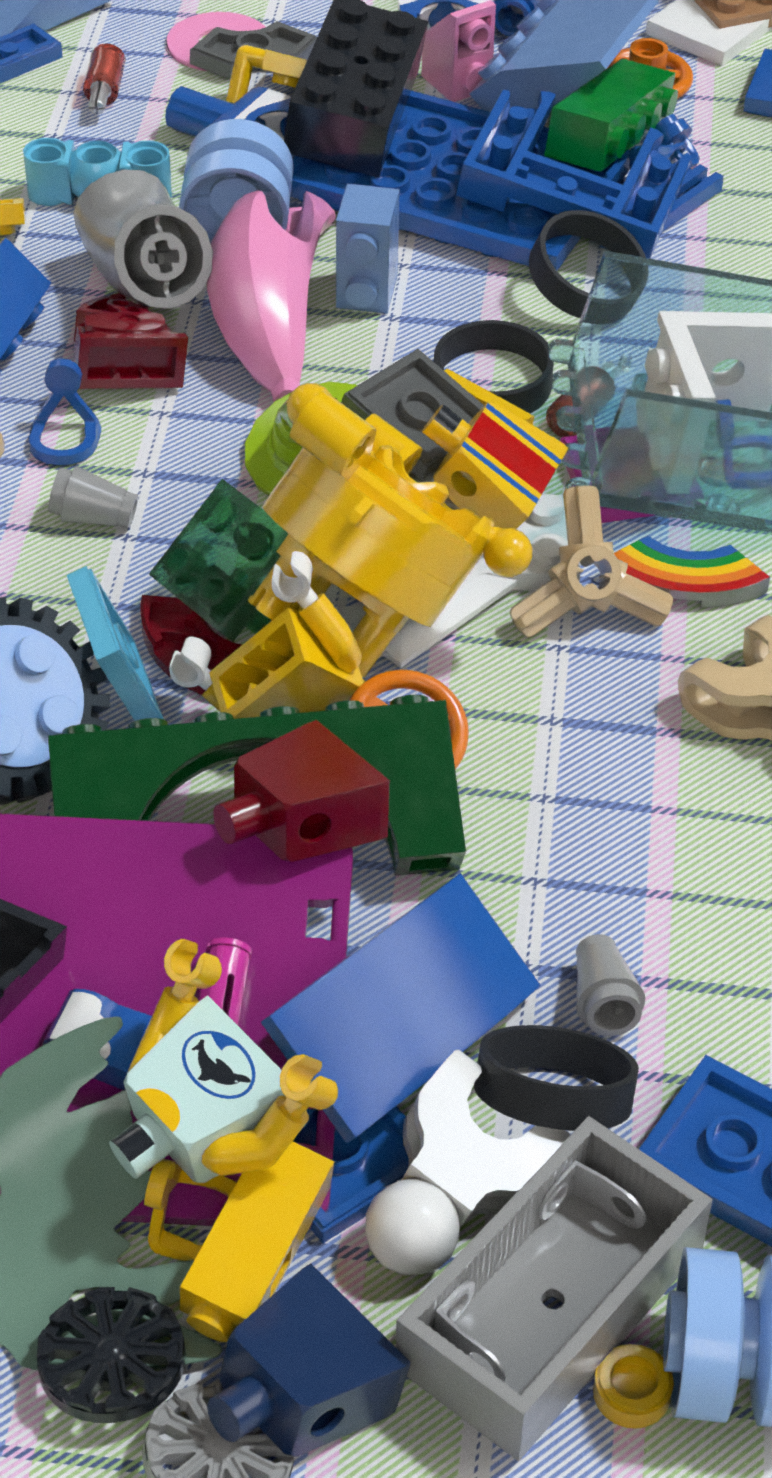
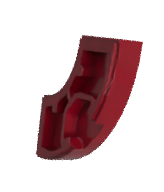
(166, 626)

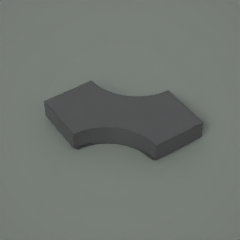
(219, 47)

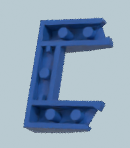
(506, 168)

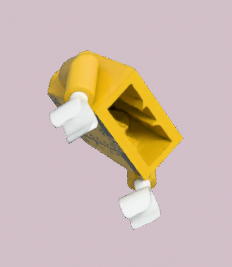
(294, 661)

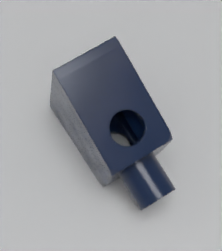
(306, 1369)

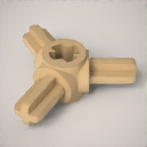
(587, 547)

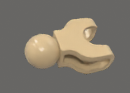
(734, 699)

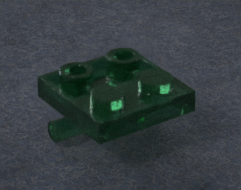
(222, 560)

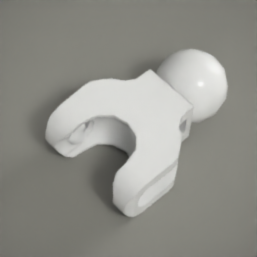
(450, 1173)

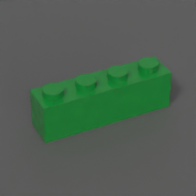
(610, 114)

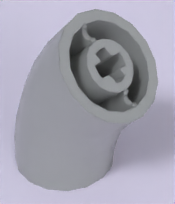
(143, 239)

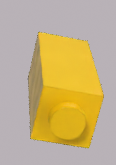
(254, 1241)

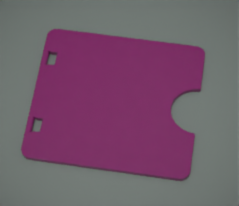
(134, 893)

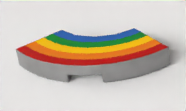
(711, 576)

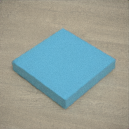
(113, 646)

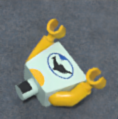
(208, 1087)

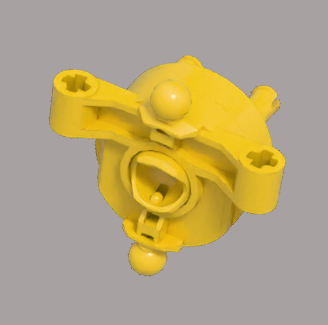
(373, 525)

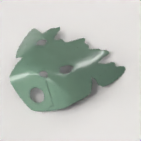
(67, 1196)

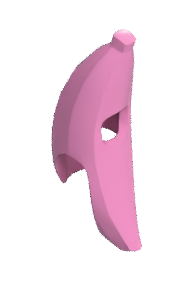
(263, 286)

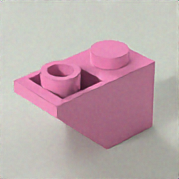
(459, 49)

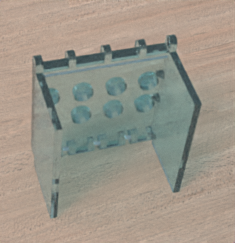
(650, 447)

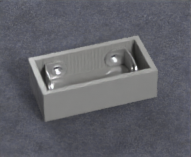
(588, 1228)

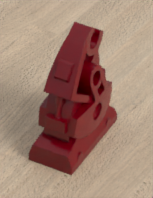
(127, 346)

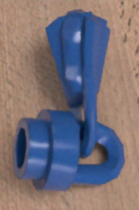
(674, 140)

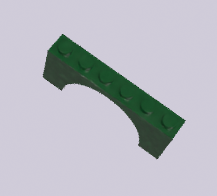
(138, 767)

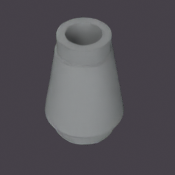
(91, 499)
(606, 988)

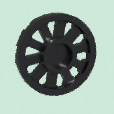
(111, 1355)

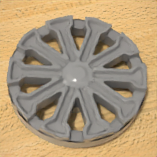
(202, 1447)

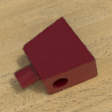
(305, 796)

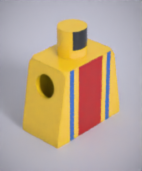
(494, 462)

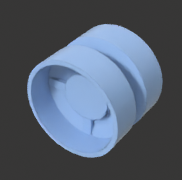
(231, 162)
(718, 1337)

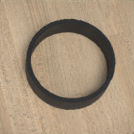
(581, 224)
(505, 337)
(551, 1103)

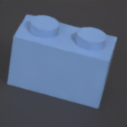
(367, 248)

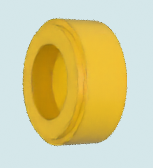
(633, 1386)

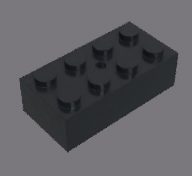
(355, 86)

